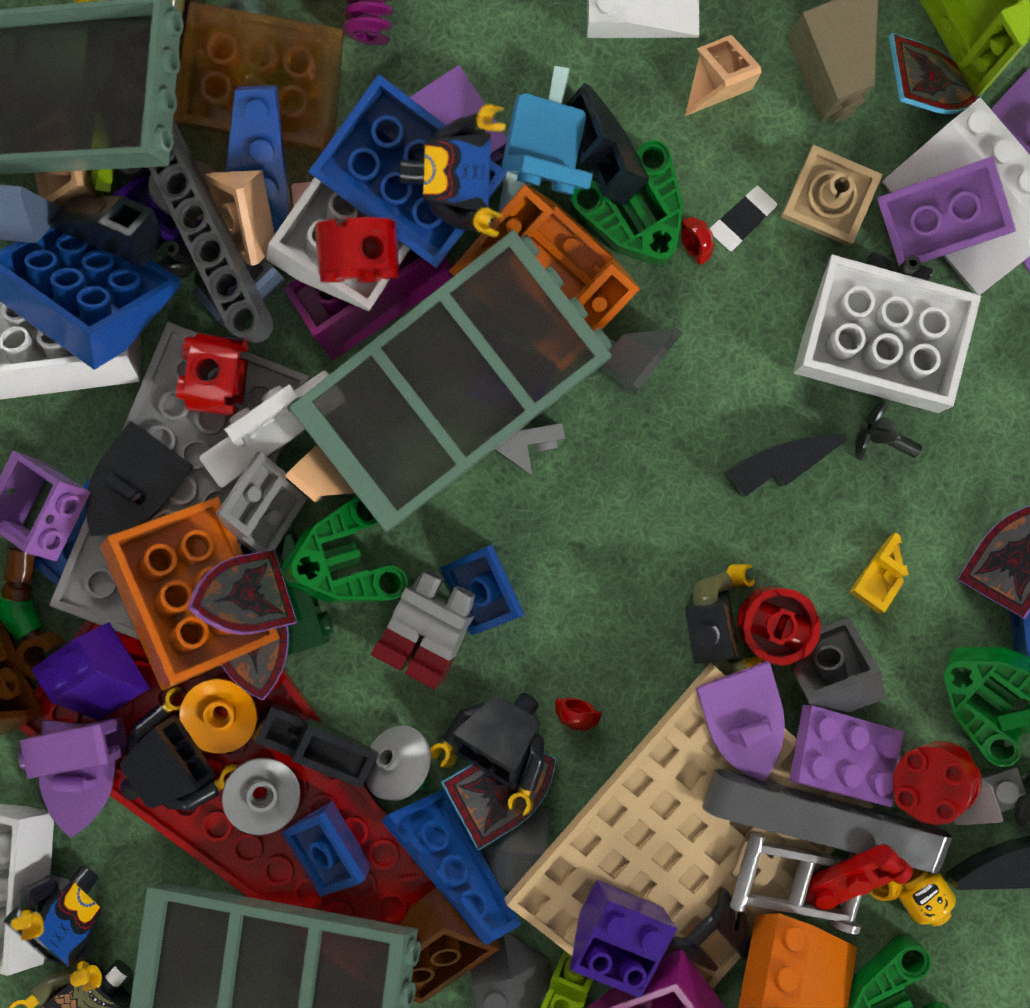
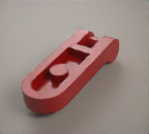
(857, 877)

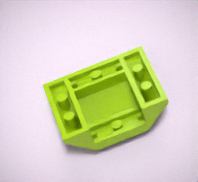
(981, 35)

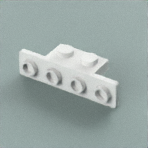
(261, 429)

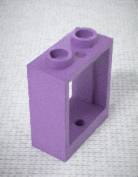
(62, 504)

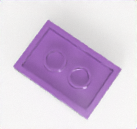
(947, 212)
(846, 755)

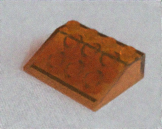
(252, 49)

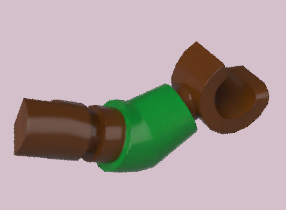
(20, 615)

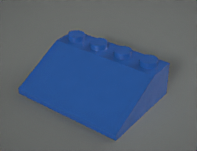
(365, 168)
(82, 294)

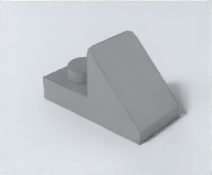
(543, 438)
(998, 794)

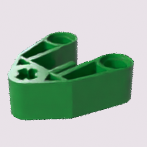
(664, 196)
(318, 582)
(978, 696)
(884, 977)

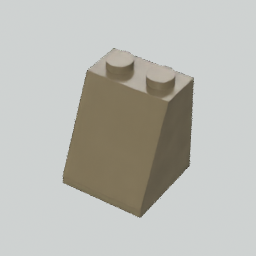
(837, 54)

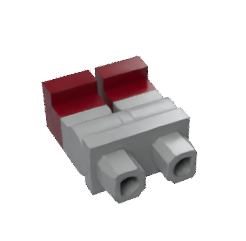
(426, 630)

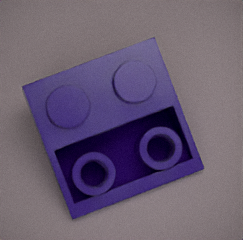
(620, 939)

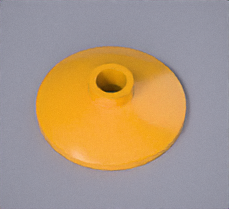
(210, 730)

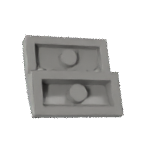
(261, 505)

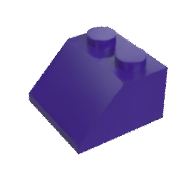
(91, 674)

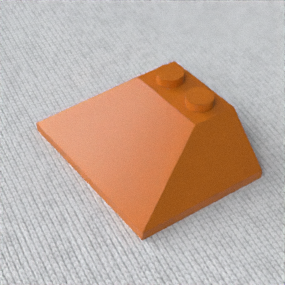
(575, 255)

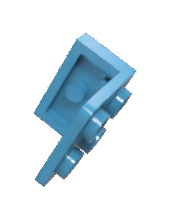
(546, 144)

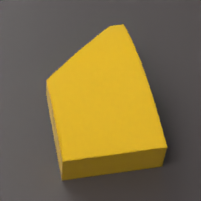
(882, 576)

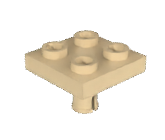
(831, 195)

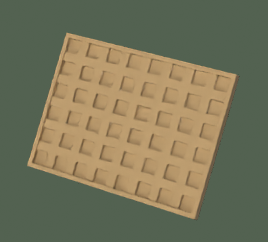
(658, 841)

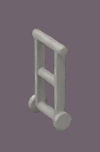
(839, 918)

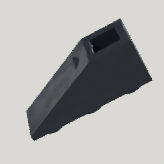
(112, 225)

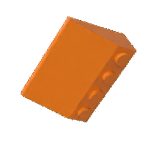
(156, 576)
(796, 966)

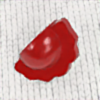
(697, 239)
(577, 713)

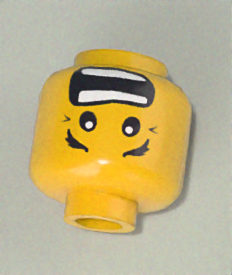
(928, 898)

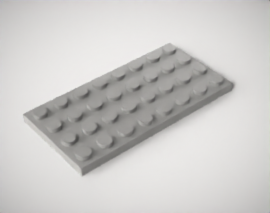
(86, 581)

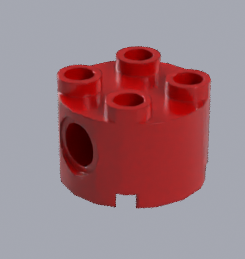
(357, 249)
(203, 355)
(778, 625)
(936, 782)

